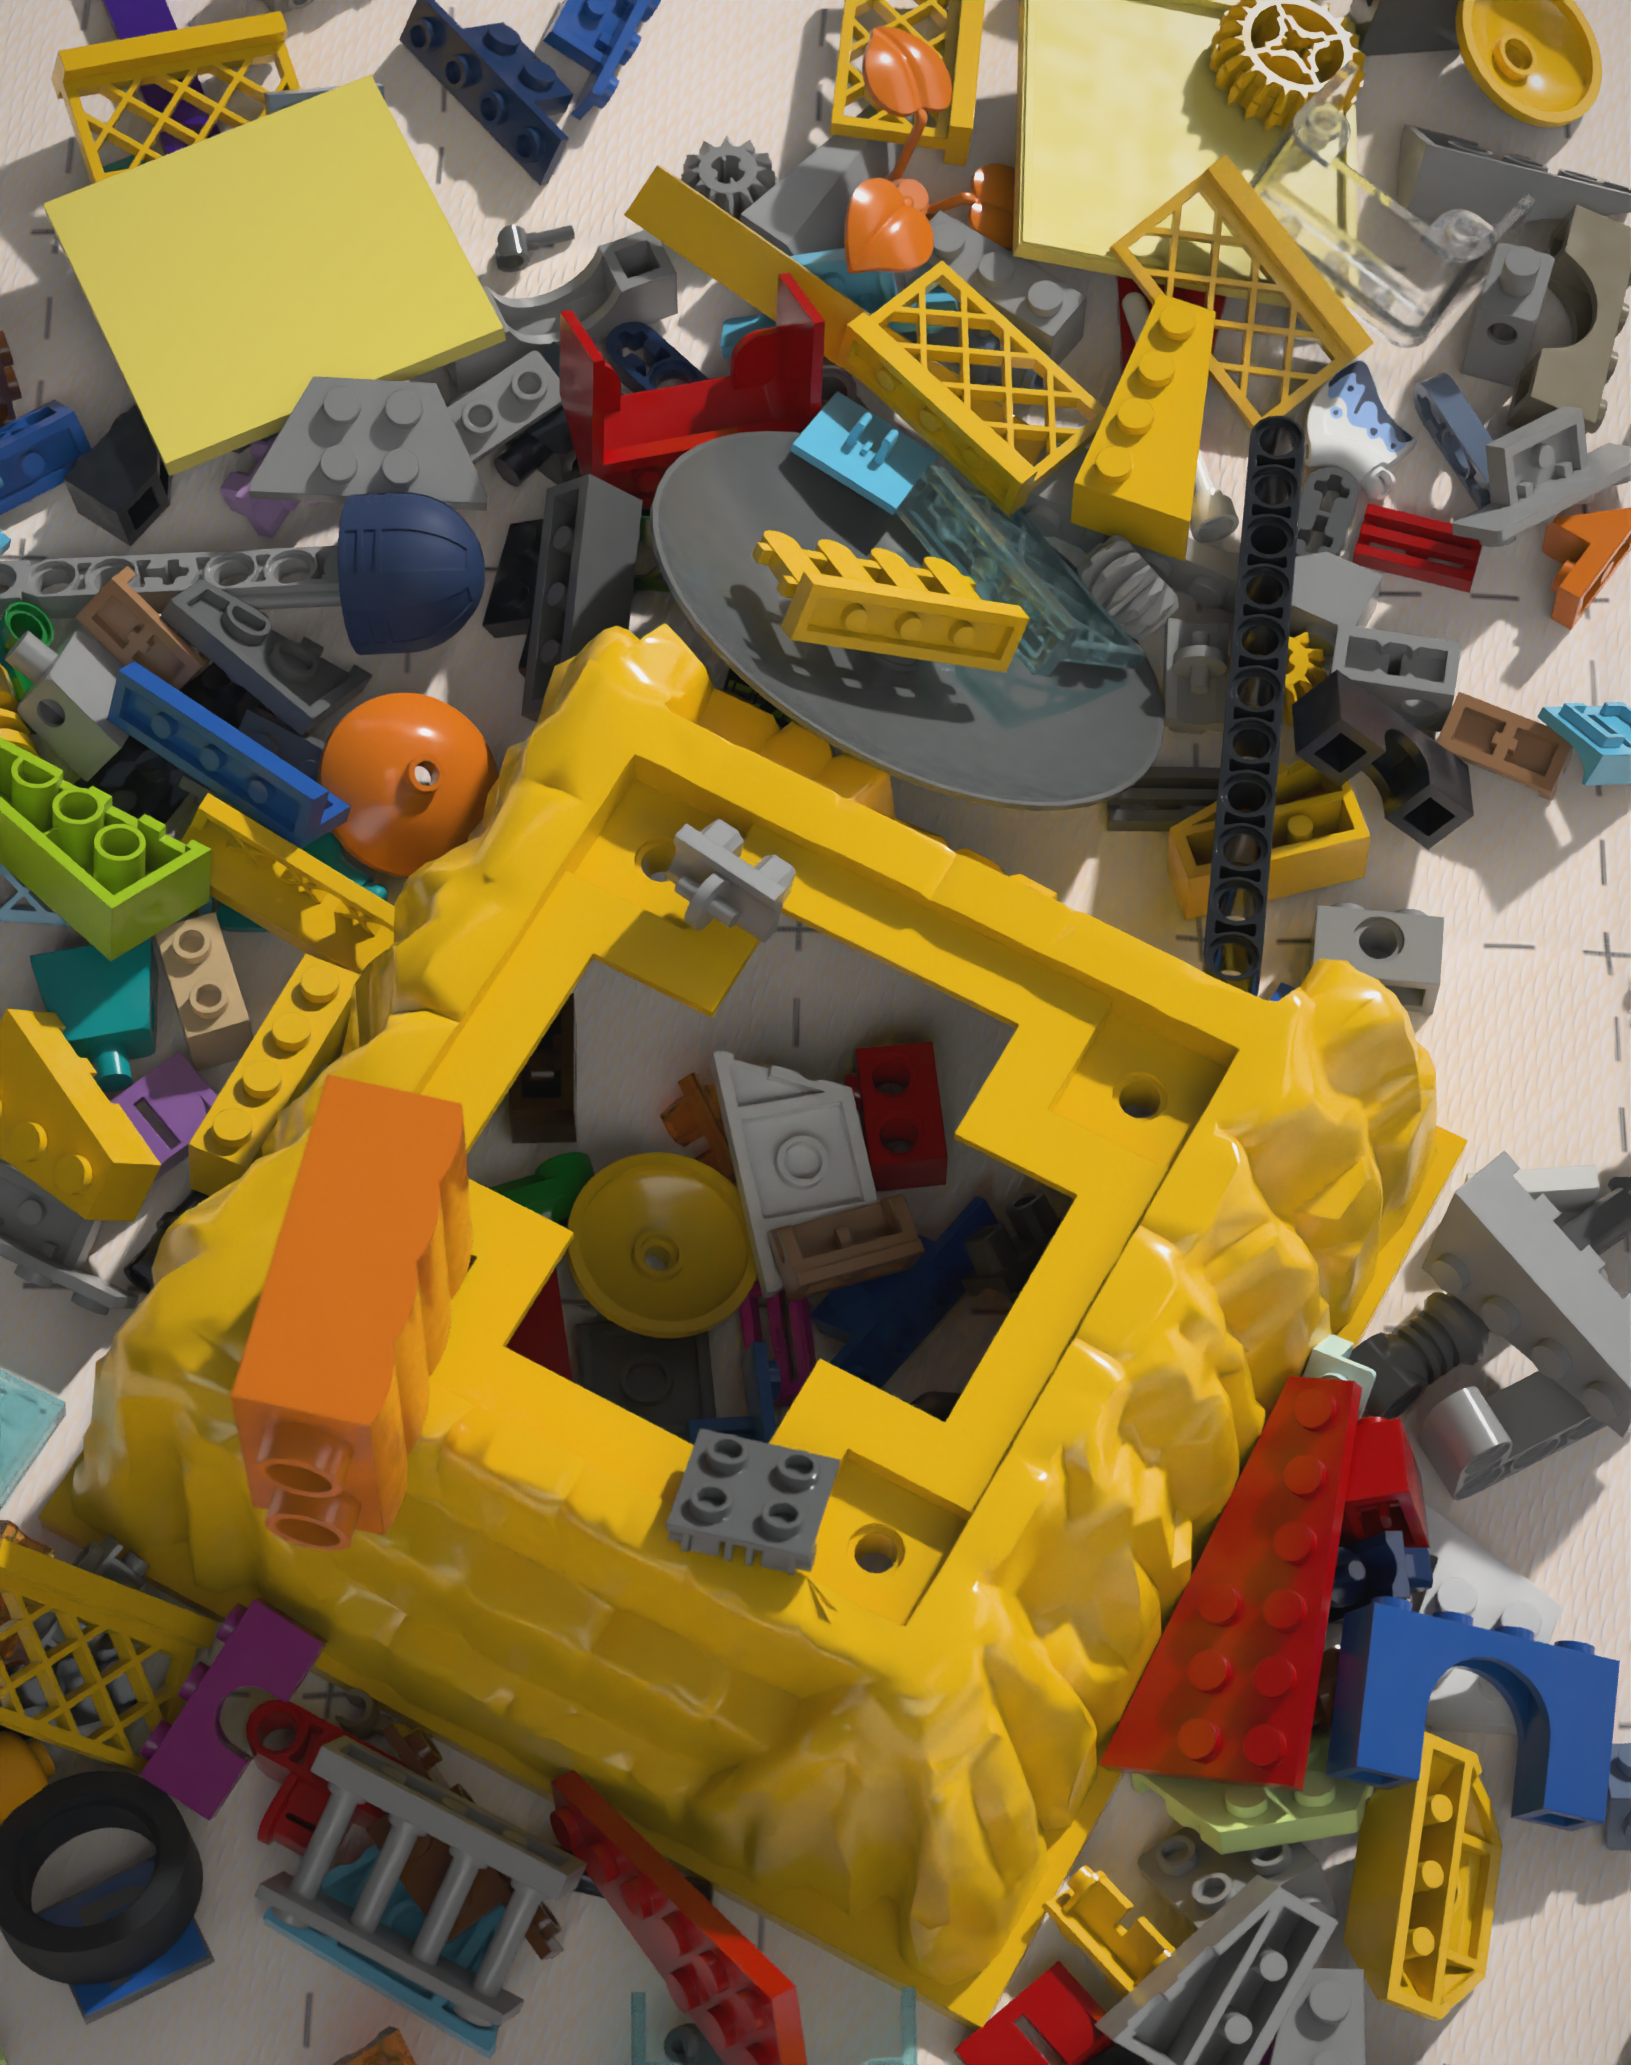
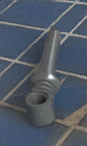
(1452, 1334)

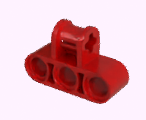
(303, 1794)

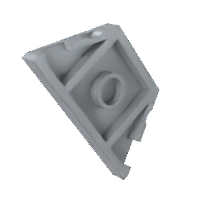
(369, 440)

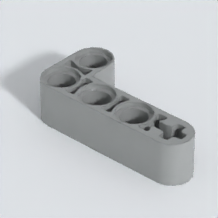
(1489, 1439)

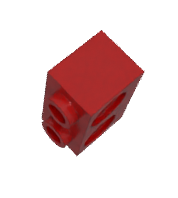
(906, 1116)

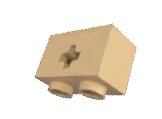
(205, 991)

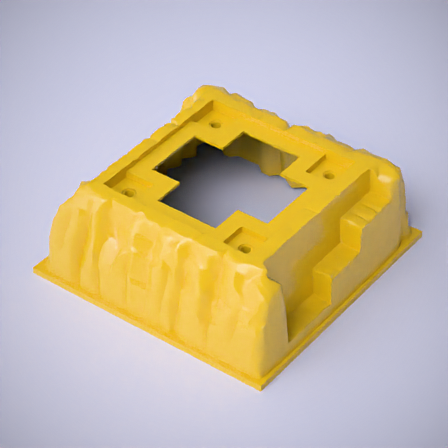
(839, 1743)

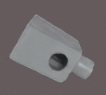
(1511, 297)
(70, 698)

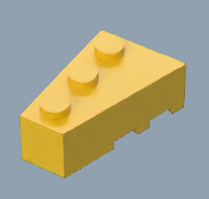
(1315, 841)
(63, 1126)

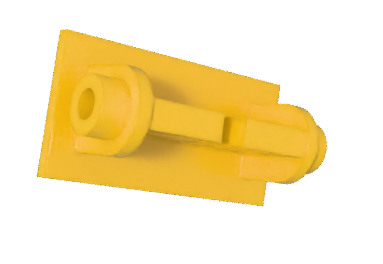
(1091, 1920)

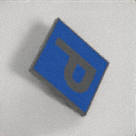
(106, 1901)

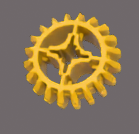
(1294, 46)

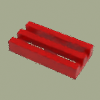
(1420, 539)

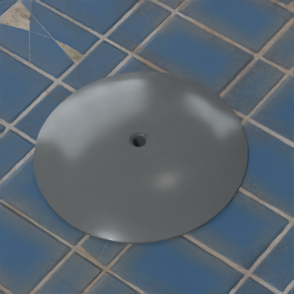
(930, 723)

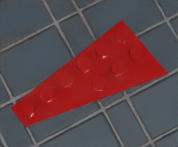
(1246, 1643)
(707, 1963)

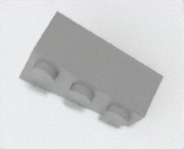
(1225, 1984)

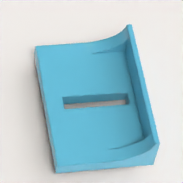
(1599, 737)

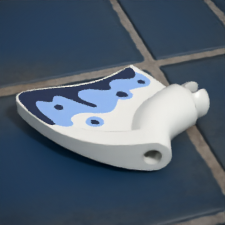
(1355, 431)

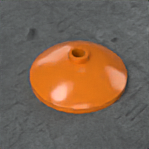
(372, 766)

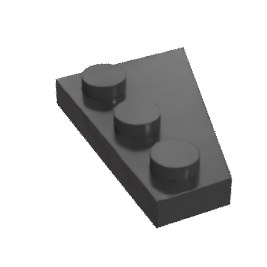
(274, 669)

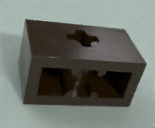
(546, 1089)

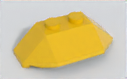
(1426, 1885)

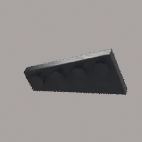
(148, 783)

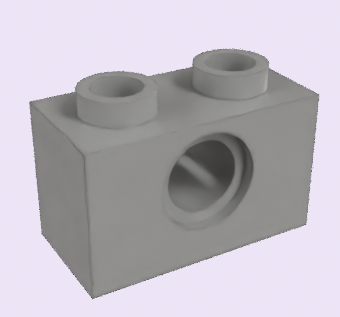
(1406, 936)

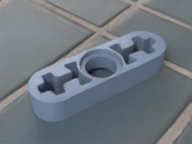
(1456, 433)

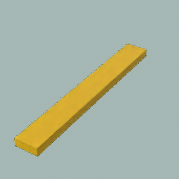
(751, 270)

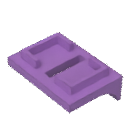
(178, 1100)

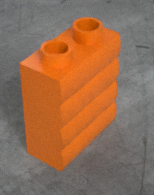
(354, 1313)

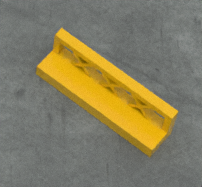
(290, 890)

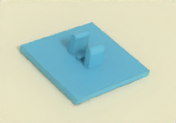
(863, 452)

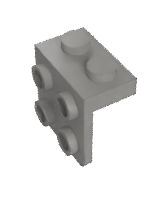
(1202, 1881)

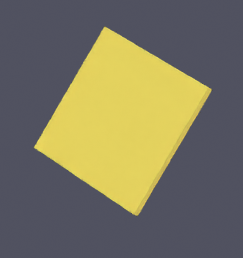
(1118, 123)
(271, 264)

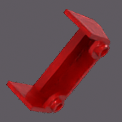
(642, 433)

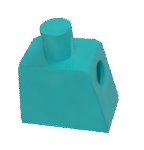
(103, 1005)

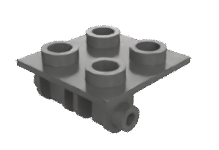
(752, 1499)

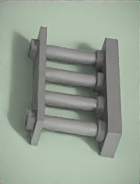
(476, 1842)

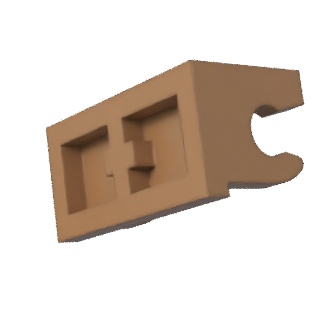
(138, 634)
(1506, 744)
(846, 1248)

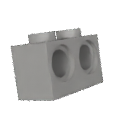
(1401, 670)

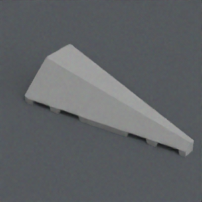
(811, 202)

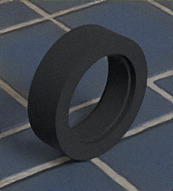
(138, 1933)

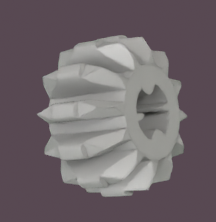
(729, 175)
(1127, 587)

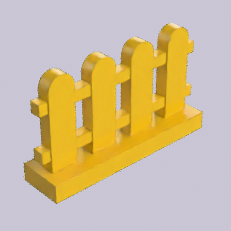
(888, 605)

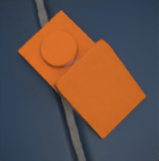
(1590, 552)

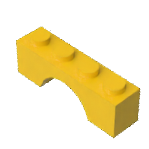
(290, 1046)

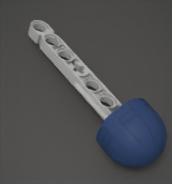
(400, 572)

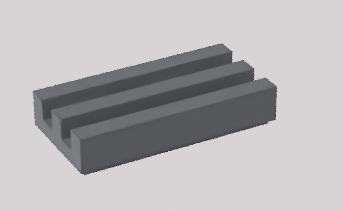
(1167, 790)

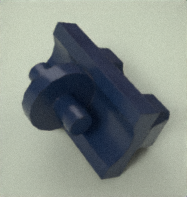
(1377, 1569)

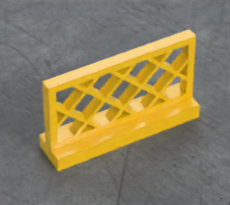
(960, 55)
(161, 60)
(1279, 261)
(943, 409)
(103, 1607)

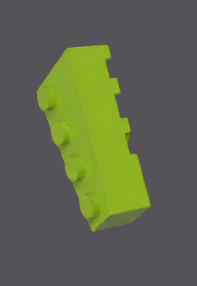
(91, 861)

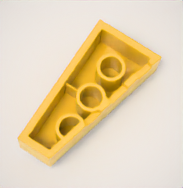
(1148, 443)

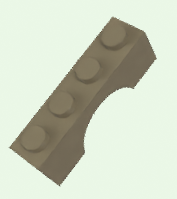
(1591, 283)

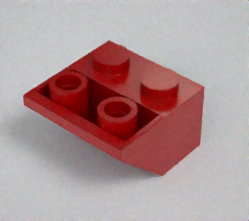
(1384, 1486)

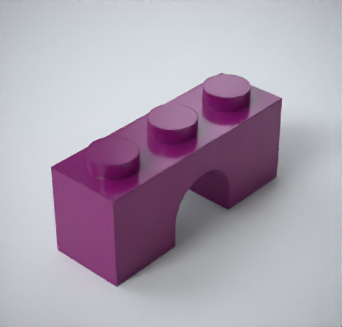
(194, 1755)

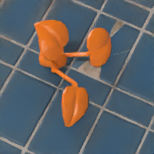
(891, 216)

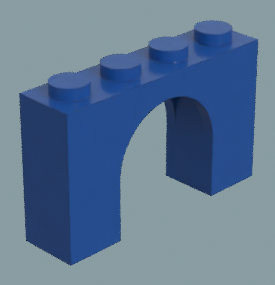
(1555, 1692)

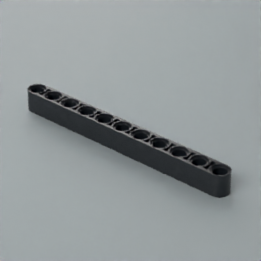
(1263, 578)

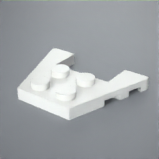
(1486, 1588)

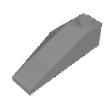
(1454, 173)

